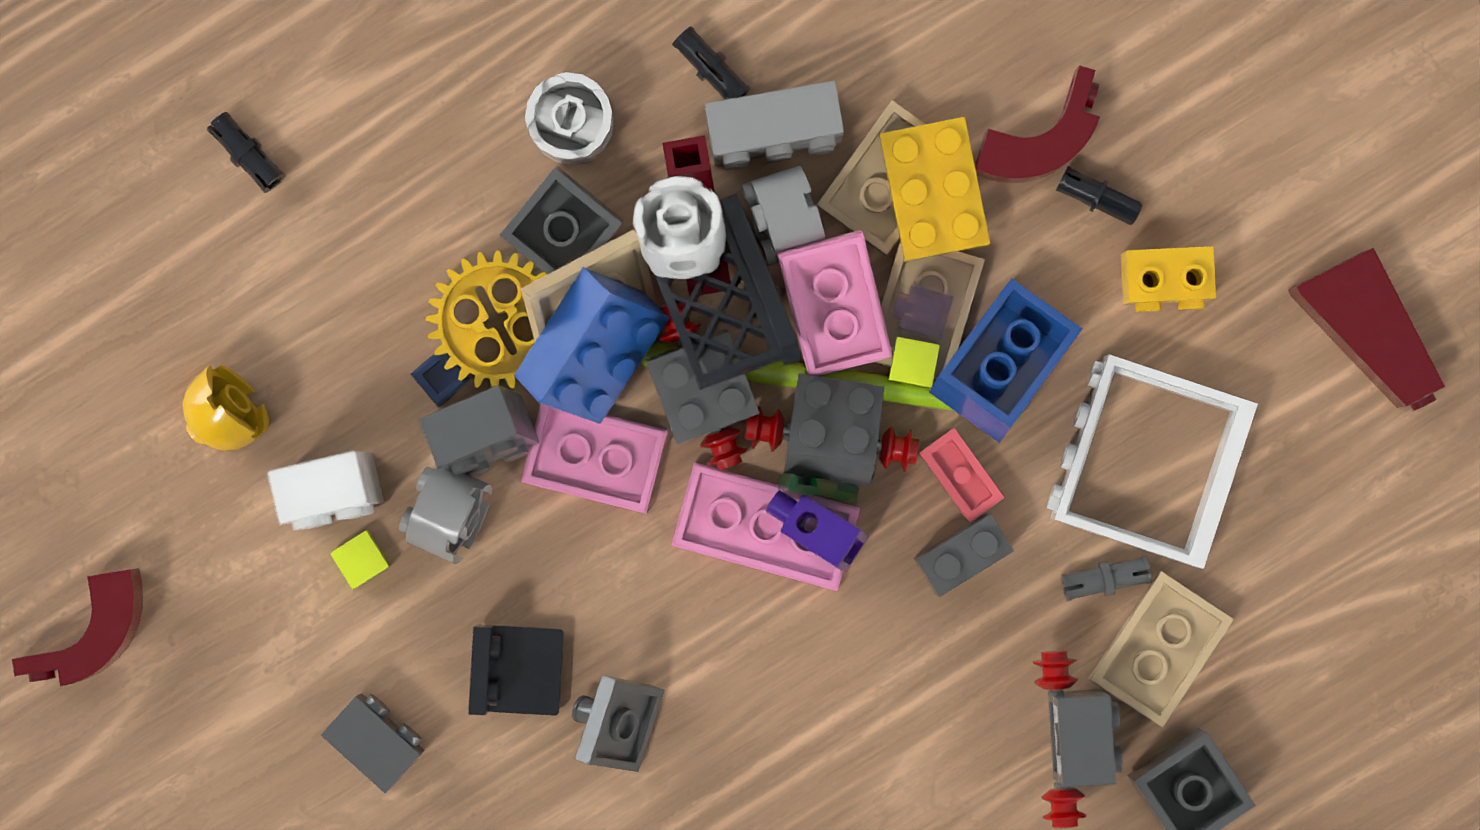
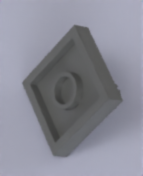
(617, 723)

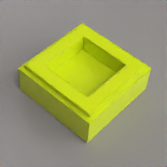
(914, 362)
(360, 559)

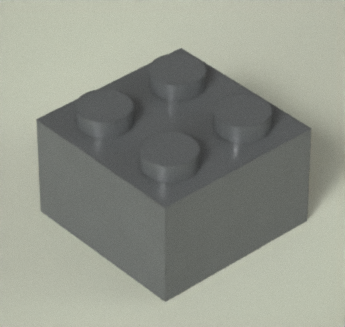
(560, 223)
(479, 432)
(1191, 786)

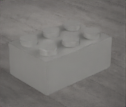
(774, 125)

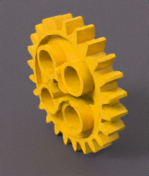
(461, 339)

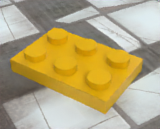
(934, 189)

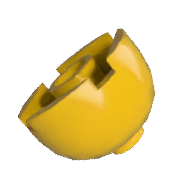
(221, 412)

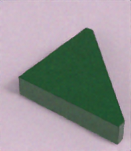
(818, 487)

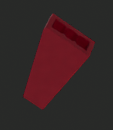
(1371, 326)

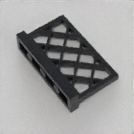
(758, 291)

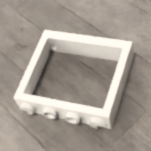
(1219, 479)

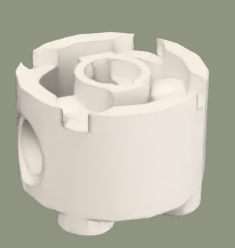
(569, 118)
(680, 228)

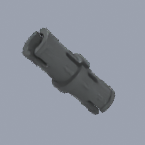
(1106, 578)

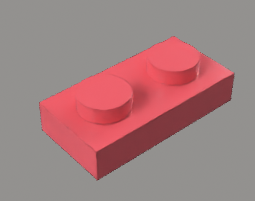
(961, 475)

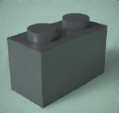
(963, 554)
(374, 741)

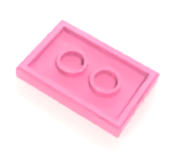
(835, 304)
(593, 460)

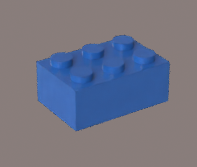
(591, 346)
(1005, 360)

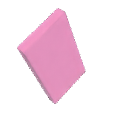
(729, 521)

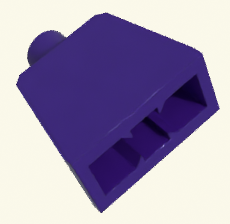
(831, 540)

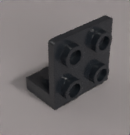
(515, 670)

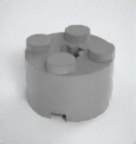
(782, 212)
(445, 513)

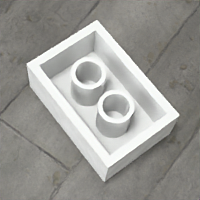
(325, 487)

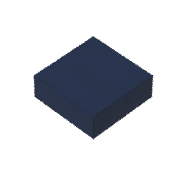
(437, 381)

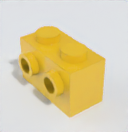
(1168, 280)

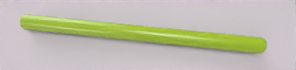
(787, 376)

